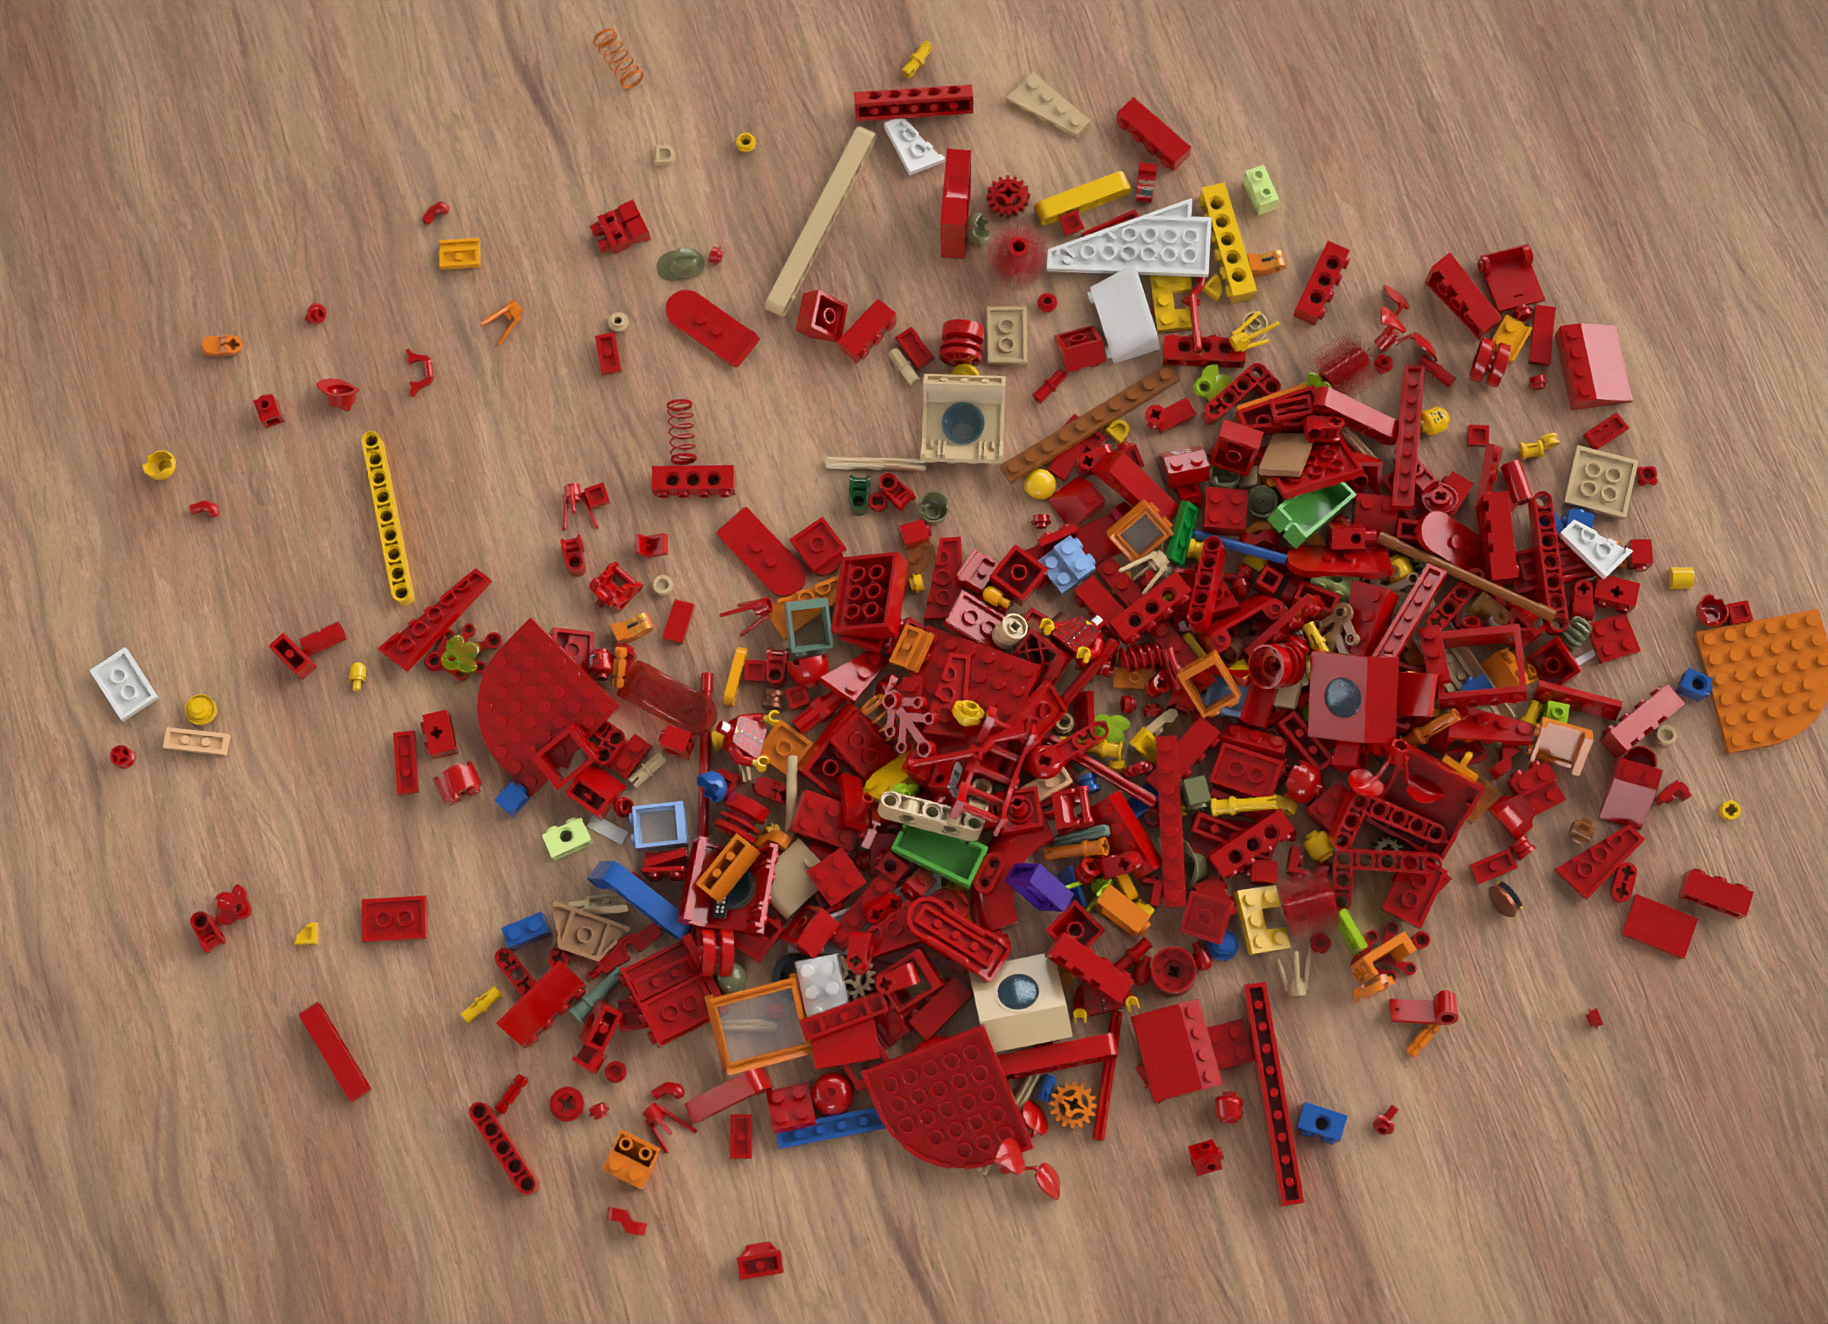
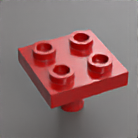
(1023, 811)

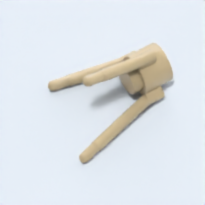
(1156, 562)
(1297, 986)

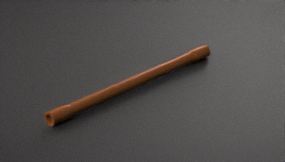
(1536, 608)

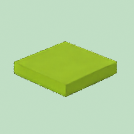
(1350, 932)

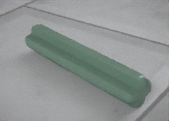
(1080, 835)

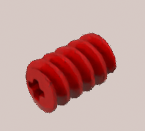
(1140, 657)

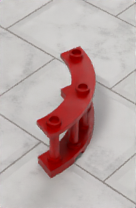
(971, 767)

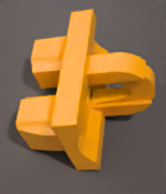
(1461, 767)

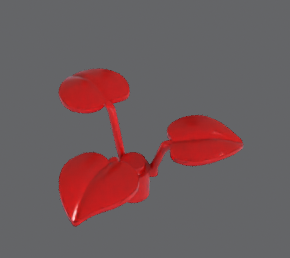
(1389, 335)
(1368, 786)
(1010, 1159)

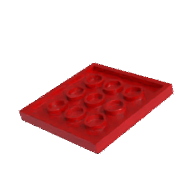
(1325, 467)

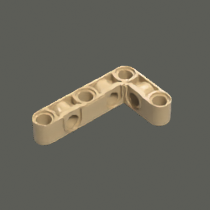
(915, 813)

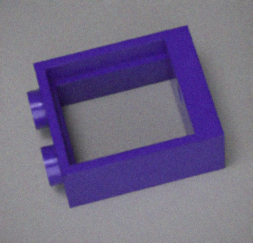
(1039, 887)

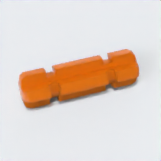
(619, 667)
(1422, 1039)

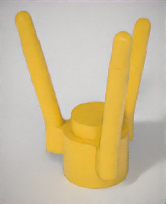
(1240, 340)

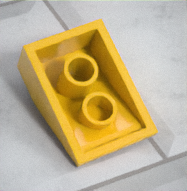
(886, 778)

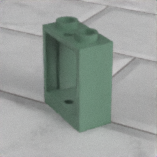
(801, 650)

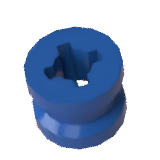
(1090, 781)

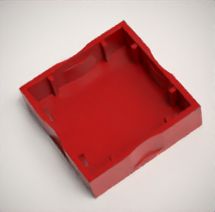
(955, 203)
(1450, 812)

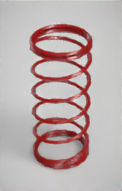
(677, 456)

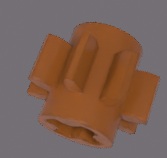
(1582, 831)

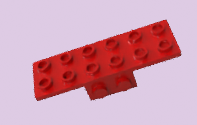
(1091, 535)

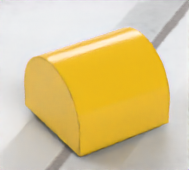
(1681, 577)

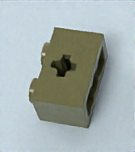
(1195, 794)

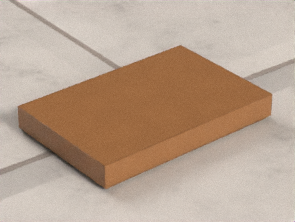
(1285, 455)

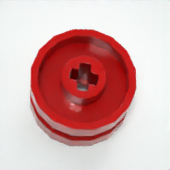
(1492, 363)
(716, 953)

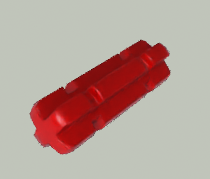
(511, 1094)

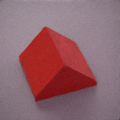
(1554, 663)

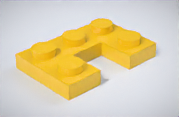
(1166, 316)
(1250, 906)

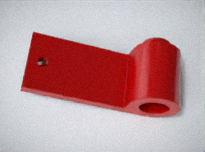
(1437, 1012)

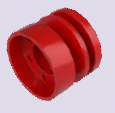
(961, 342)
(1276, 665)
(742, 817)
(1177, 959)

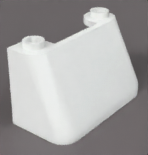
(1124, 315)

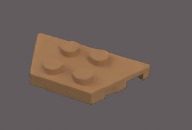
(584, 932)

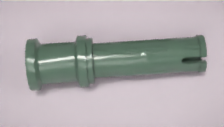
(588, 1001)

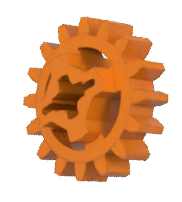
(1083, 1110)

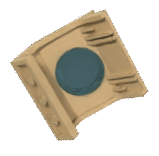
(963, 419)
(1022, 1003)

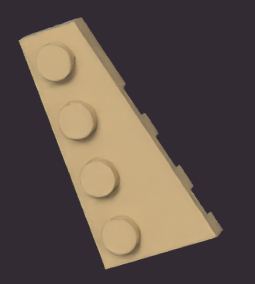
(1042, 100)

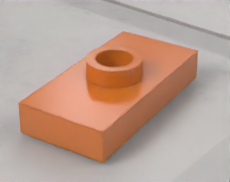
(1132, 680)

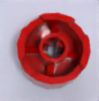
(458, 782)

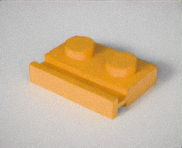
(459, 253)
(1512, 333)

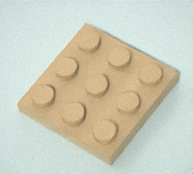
(1600, 482)

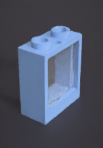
(657, 825)

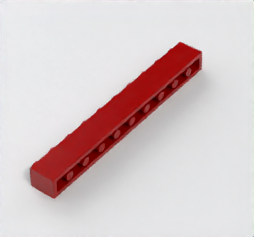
(1272, 1094)

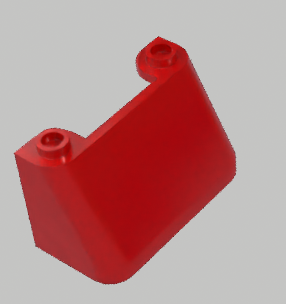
(1257, 607)

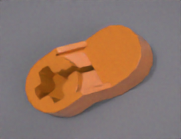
(221, 345)
(774, 836)

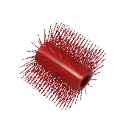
(1017, 254)
(1345, 367)
(1311, 903)

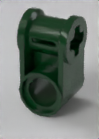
(859, 491)

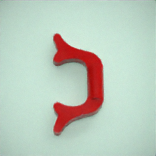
(428, 379)

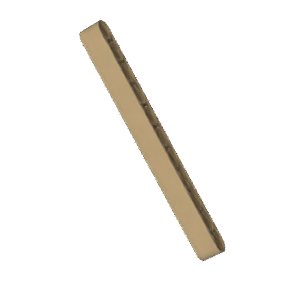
(820, 221)

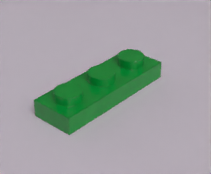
(1183, 532)

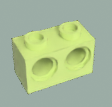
(1260, 190)

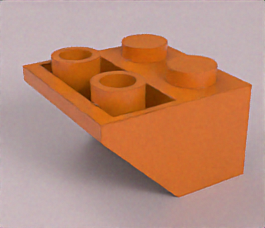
(1503, 669)
(632, 1159)

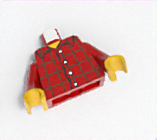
(1077, 637)
(745, 738)
(1089, 1003)

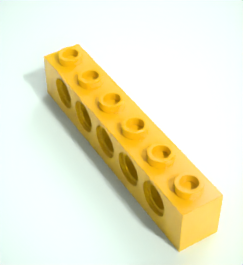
(1218, 196)

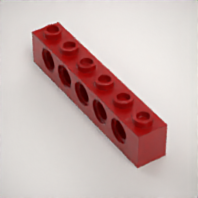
(913, 102)

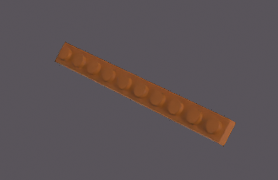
(1089, 423)

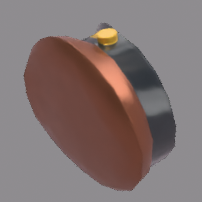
(1504, 899)

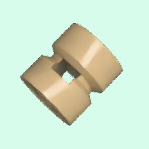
(1257, 324)
(1009, 631)

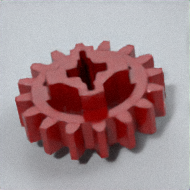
(1008, 187)

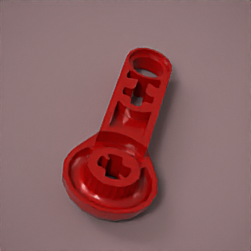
(1431, 488)
(1063, 751)

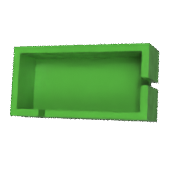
(1309, 512)
(941, 854)

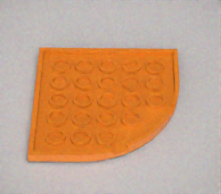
(1766, 677)

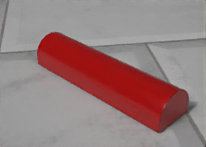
(1222, 831)

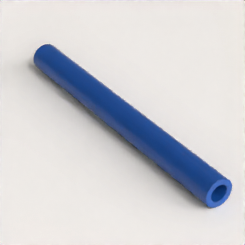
(1243, 547)

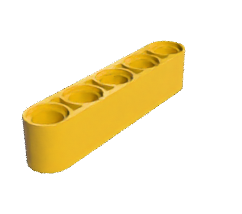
(1083, 197)

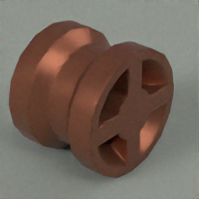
(772, 699)

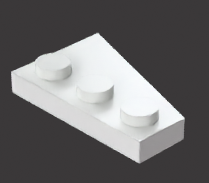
(911, 148)
(1598, 552)

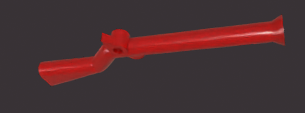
(1192, 303)
(1011, 733)

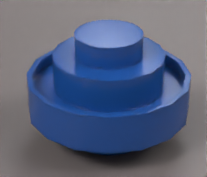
(1226, 950)

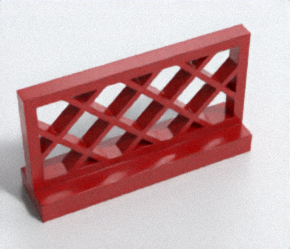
(1057, 665)

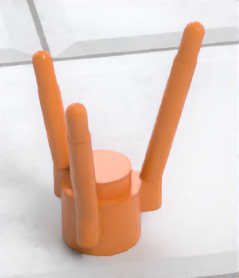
(511, 311)

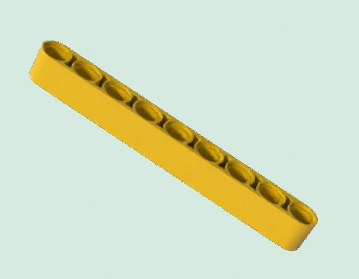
(393, 525)

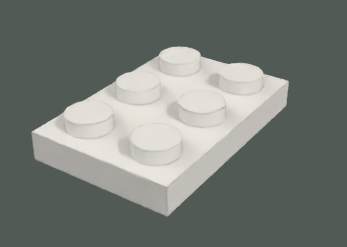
(124, 684)
(821, 983)

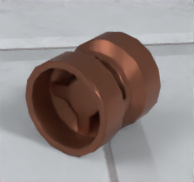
(1234, 651)

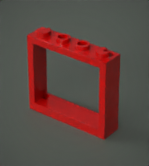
(1491, 696)

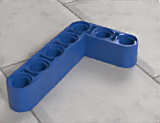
(613, 876)

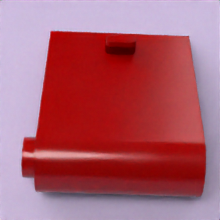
(1511, 277)

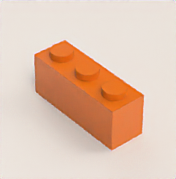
(728, 868)

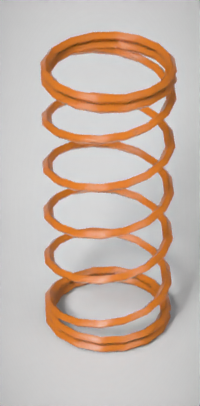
(608, 42)
(866, 711)

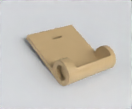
(791, 883)

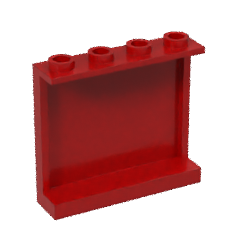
(653, 962)

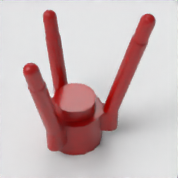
(572, 496)
(760, 607)
(655, 1115)

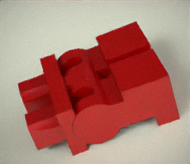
(621, 227)

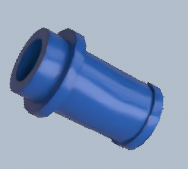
(1046, 1087)

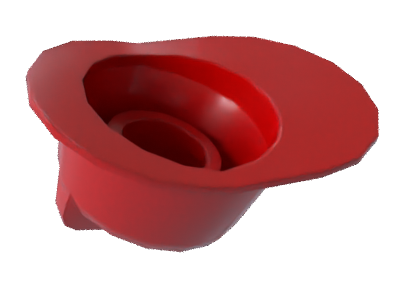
(338, 393)

